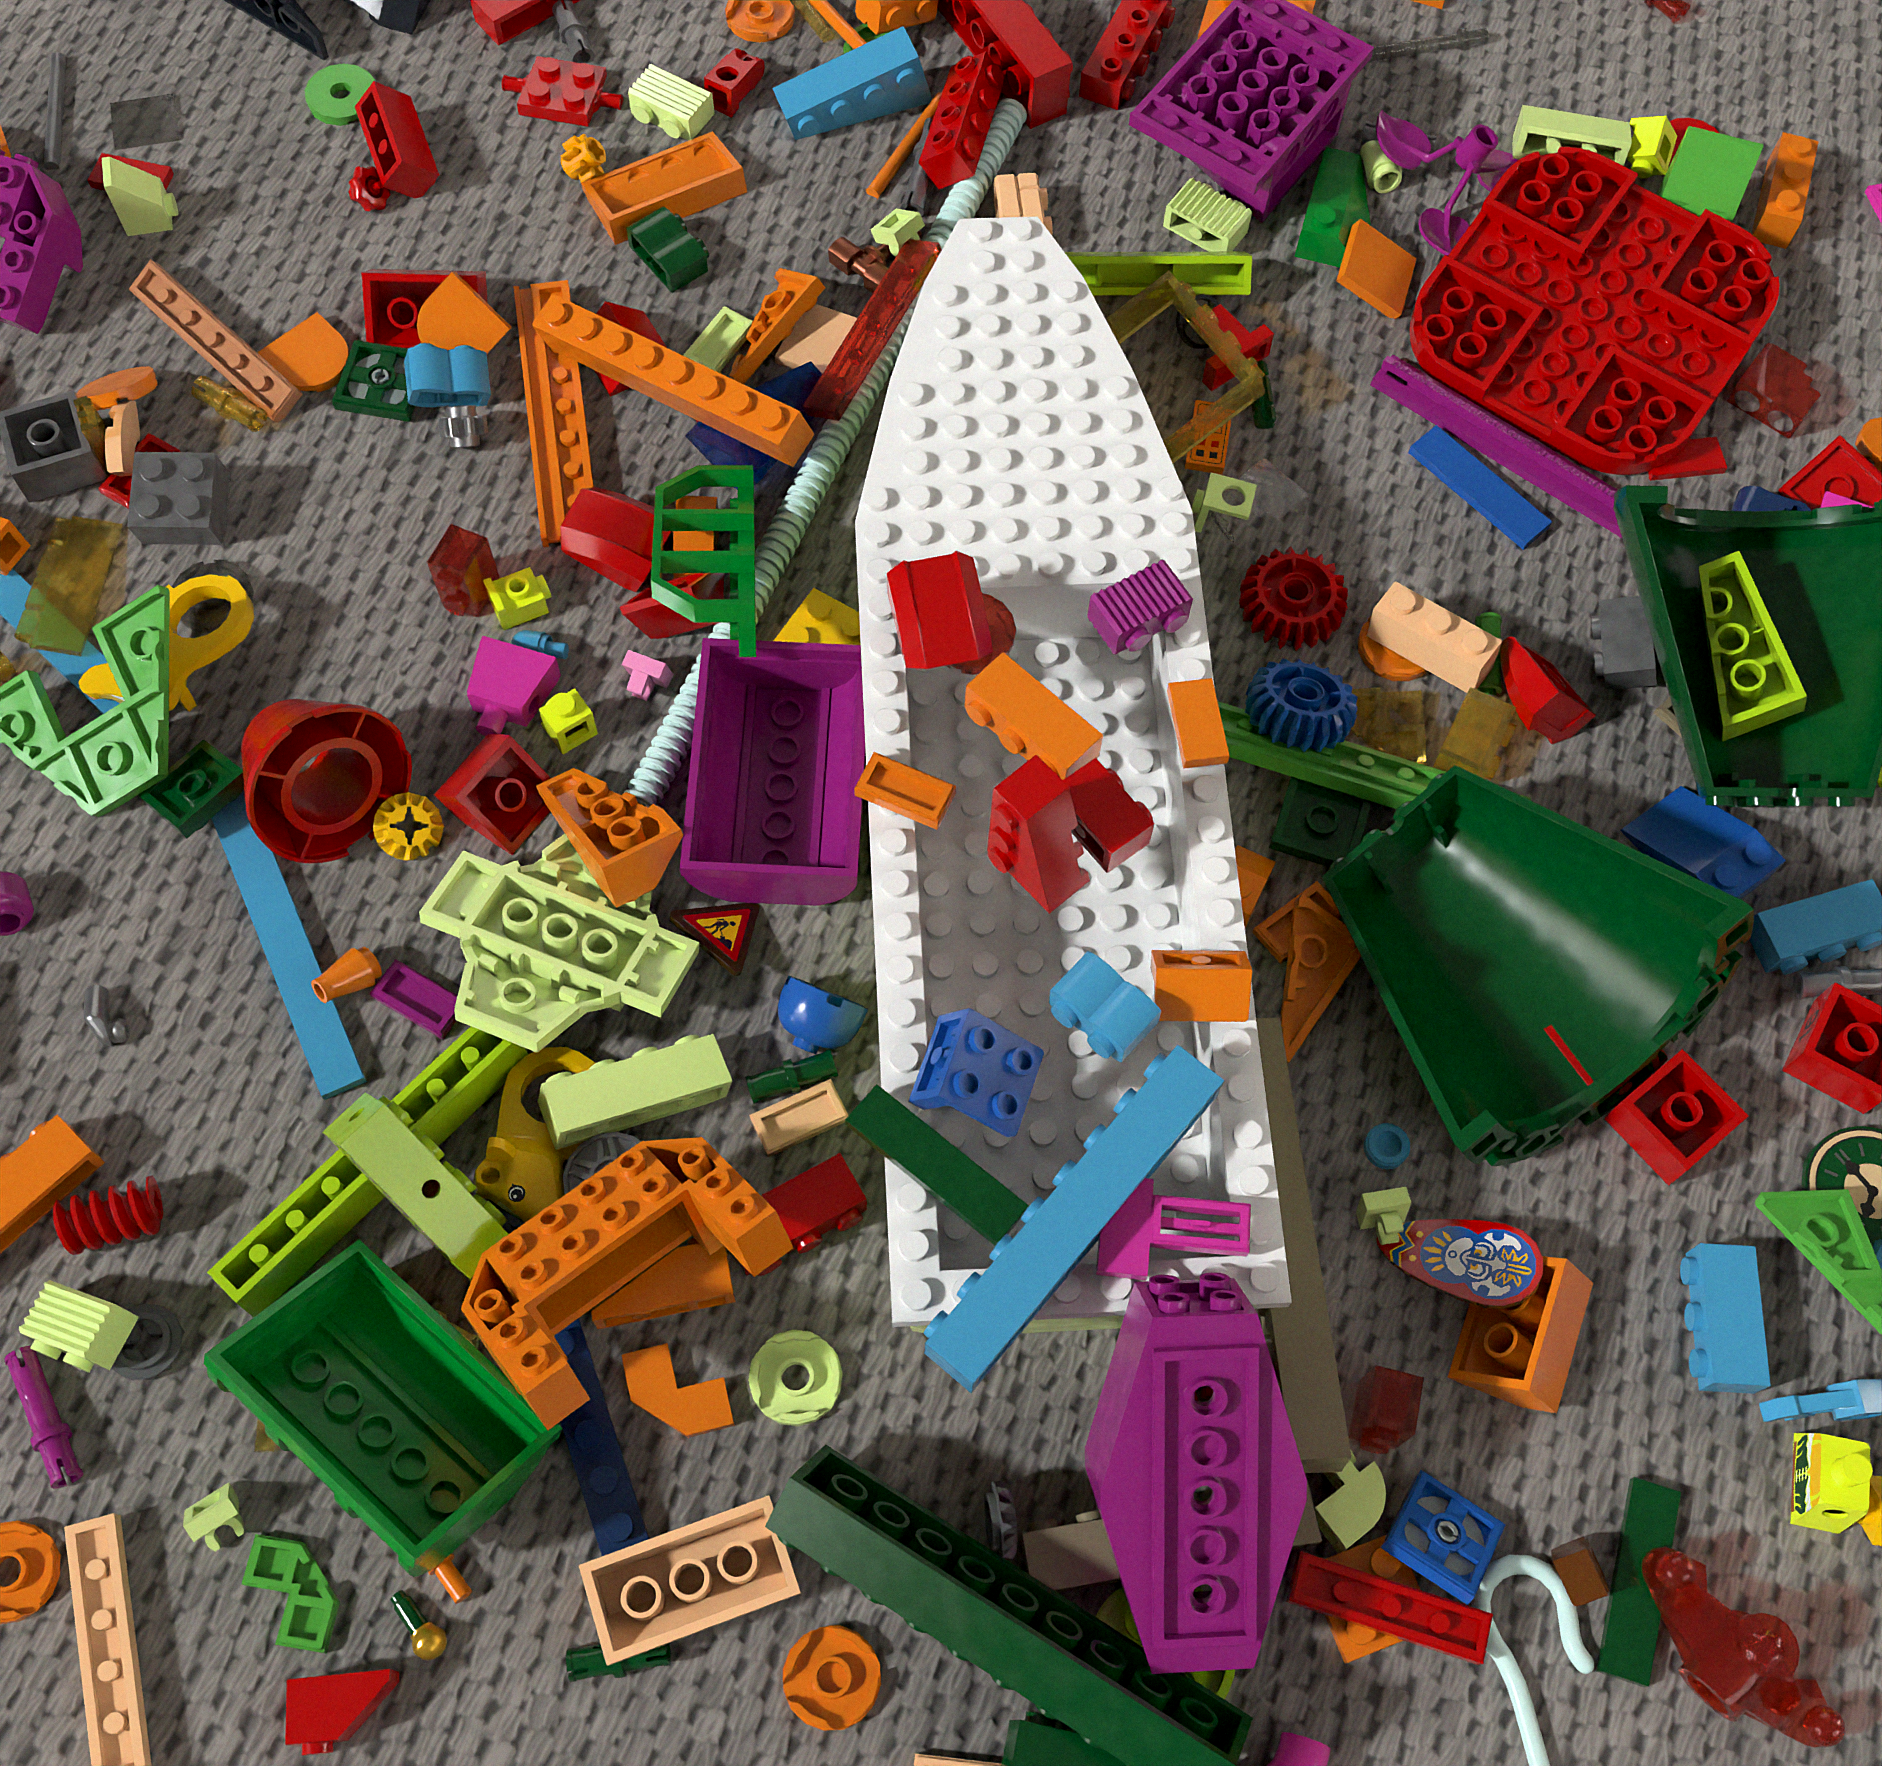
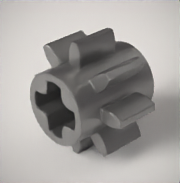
(463, 426)

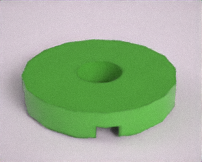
(330, 80)

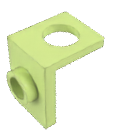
(1212, 499)

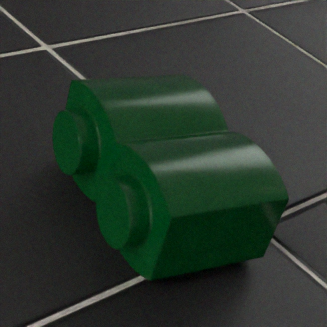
(668, 248)

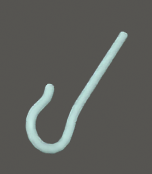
(1503, 1657)

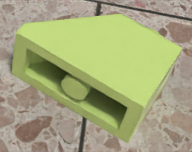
(138, 198)

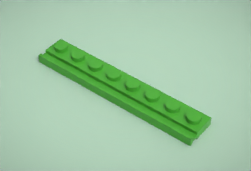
(1345, 768)

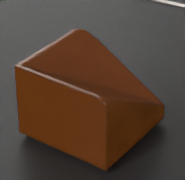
(1580, 1571)

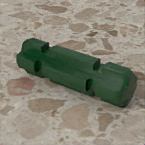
(1264, 411)

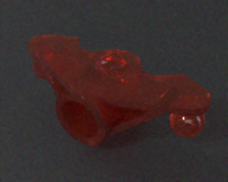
(1735, 1657)

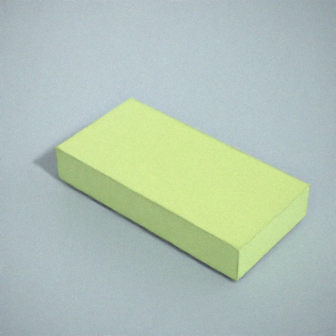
(720, 340)

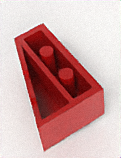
(1033, 834)

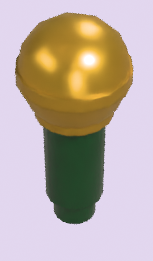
(427, 1639)

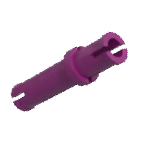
(49, 1433)

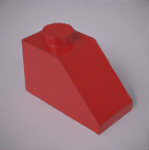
(333, 1707)

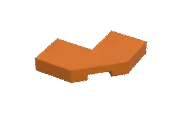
(689, 1409)

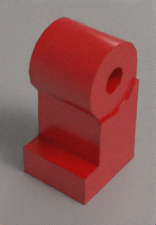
(733, 80)

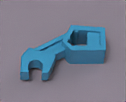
(1846, 1401)

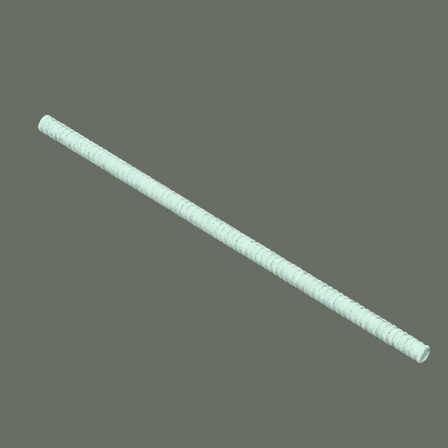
(820, 469)

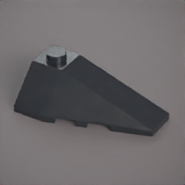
(286, 19)

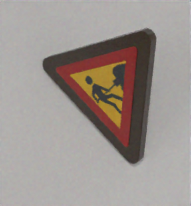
(721, 931)

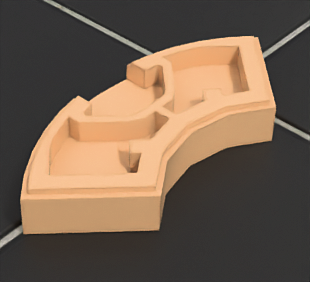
(122, 438)

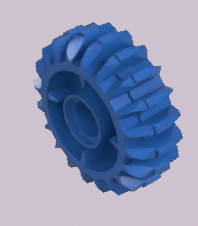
(1301, 705)

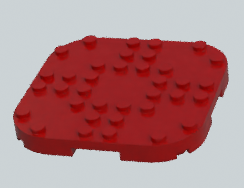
(1593, 311)

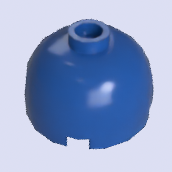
(818, 1016)

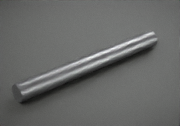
(55, 111)

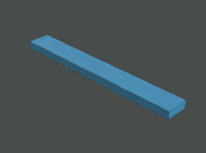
(288, 952)

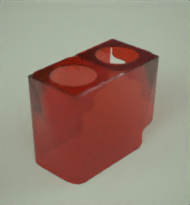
(1781, 380)

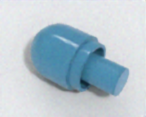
(541, 643)

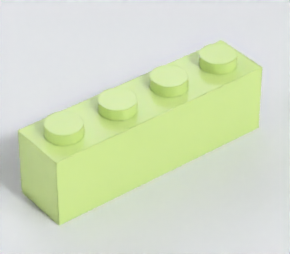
(633, 1090)

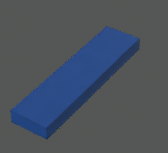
(1480, 487)

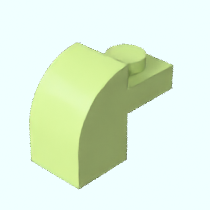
(1353, 1506)

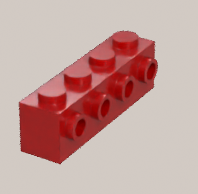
(1125, 50)
(962, 120)

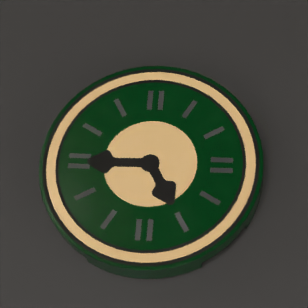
(1851, 1162)

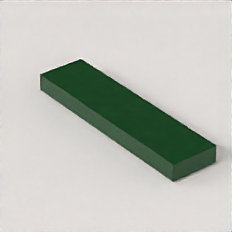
(936, 1165)
(1631, 1612)

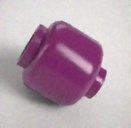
(15, 903)

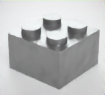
(48, 448)
(178, 498)

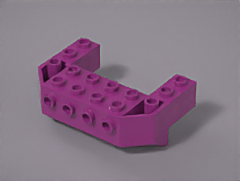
(38, 242)

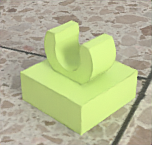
(897, 229)
(1384, 1211)
(212, 1512)

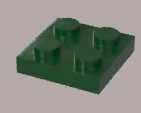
(195, 789)
(1319, 822)

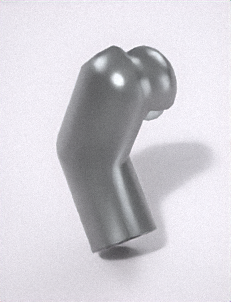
(98, 1020)

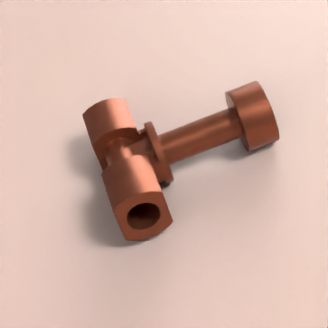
(867, 263)

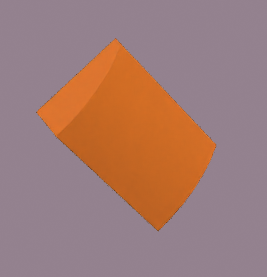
(678, 178)

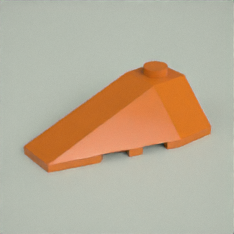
(612, 833)

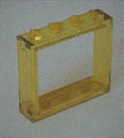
(1153, 301)

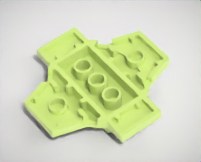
(551, 946)

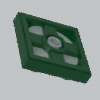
(374, 382)

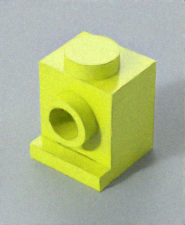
(1651, 145)
(518, 597)
(564, 713)

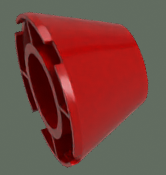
(333, 801)

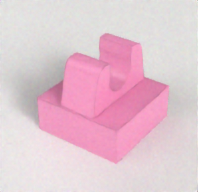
(645, 674)

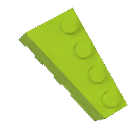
(1746, 656)

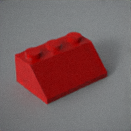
(396, 296)

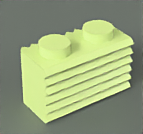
(670, 103)
(1207, 217)
(78, 1325)

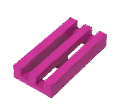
(1200, 1244)

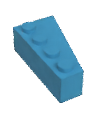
(855, 87)

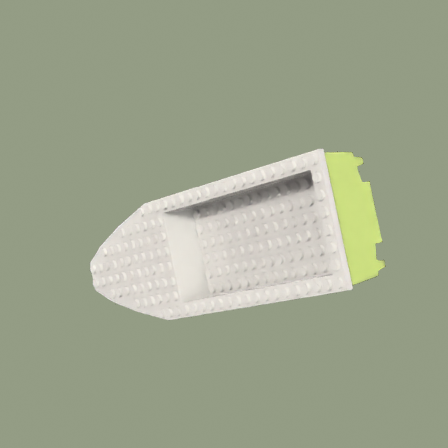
(1039, 459)

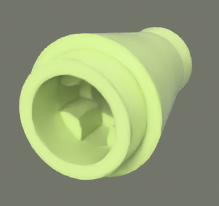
(1379, 169)

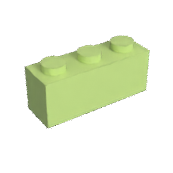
(1549, 129)

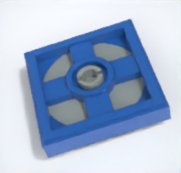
(1443, 1537)

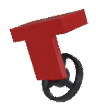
(1253, 344)

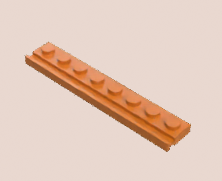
(554, 414)

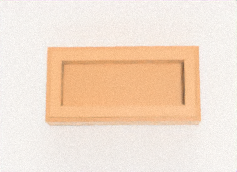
(799, 1117)

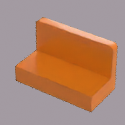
(1201, 985)

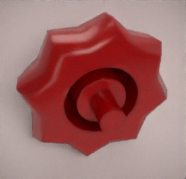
(367, 189)

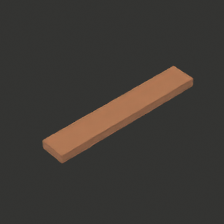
(215, 341)

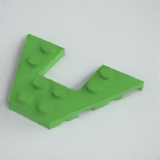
(120, 749)
(1833, 1239)

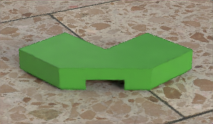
(311, 1602)

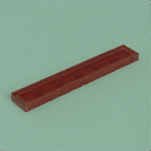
(872, 330)

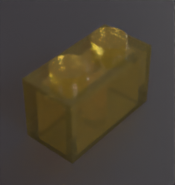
(1476, 735)

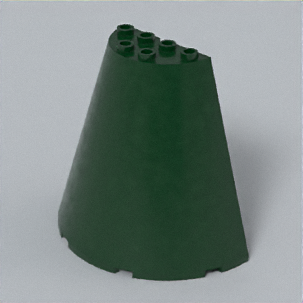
(1825, 600)
(1516, 919)

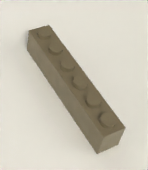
(1081, 1555)

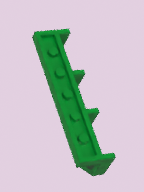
(739, 561)

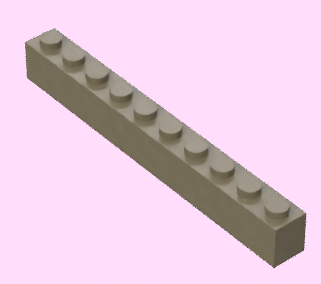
(1300, 1334)

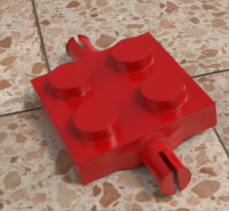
(562, 91)

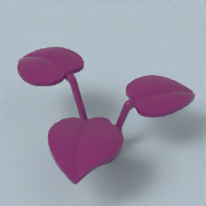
(1476, 154)

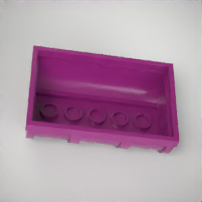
(775, 773)

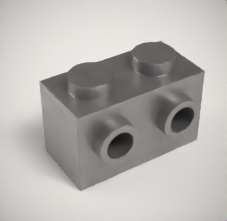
(1626, 644)

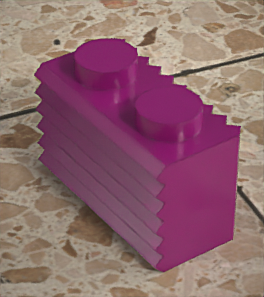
(1140, 608)

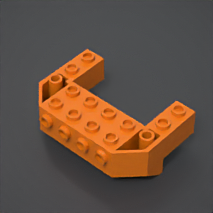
(596, 1244)

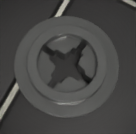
(157, 1322)
(1001, 1520)

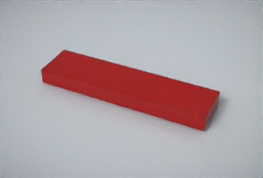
(1390, 1608)

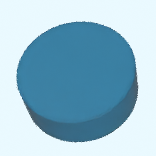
(1386, 1146)

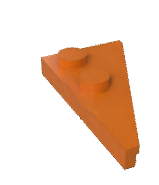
(776, 319)
(1317, 965)

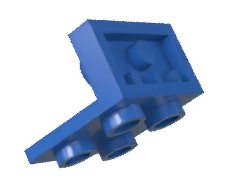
(978, 1071)

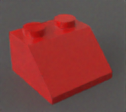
(497, 792)

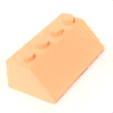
(687, 1580)

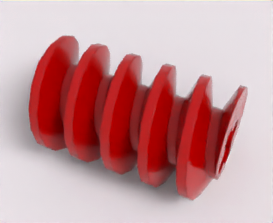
(109, 1219)

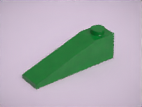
(1334, 206)

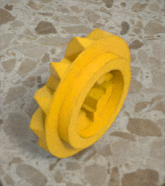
(393, 812)

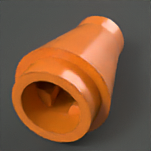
(349, 974)

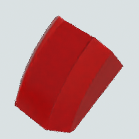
(611, 535)
(939, 611)
(1542, 693)

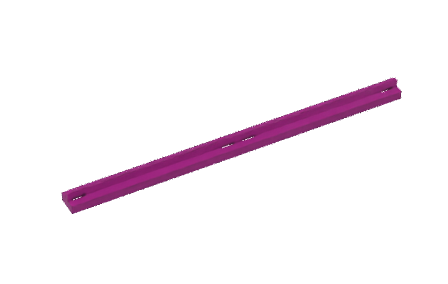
(1499, 441)

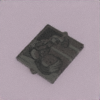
(144, 121)

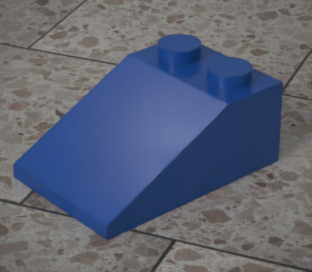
(1704, 843)

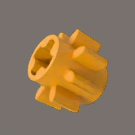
(583, 158)

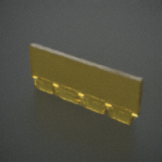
(68, 585)

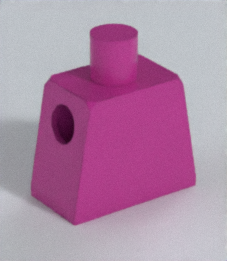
(509, 684)

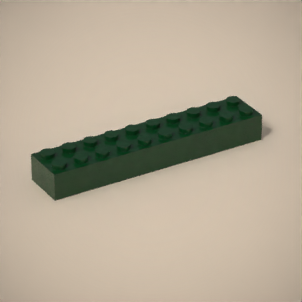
(1002, 1619)

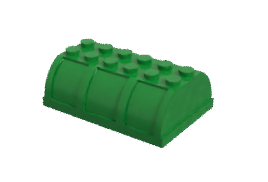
(384, 1406)

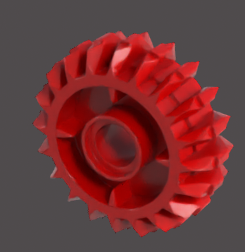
(1296, 575)

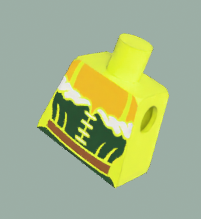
(1829, 1476)

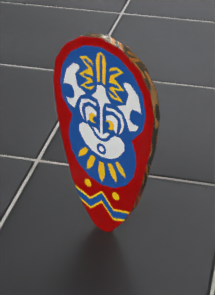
(1469, 1260)

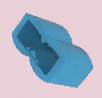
(446, 376)
(1103, 1007)

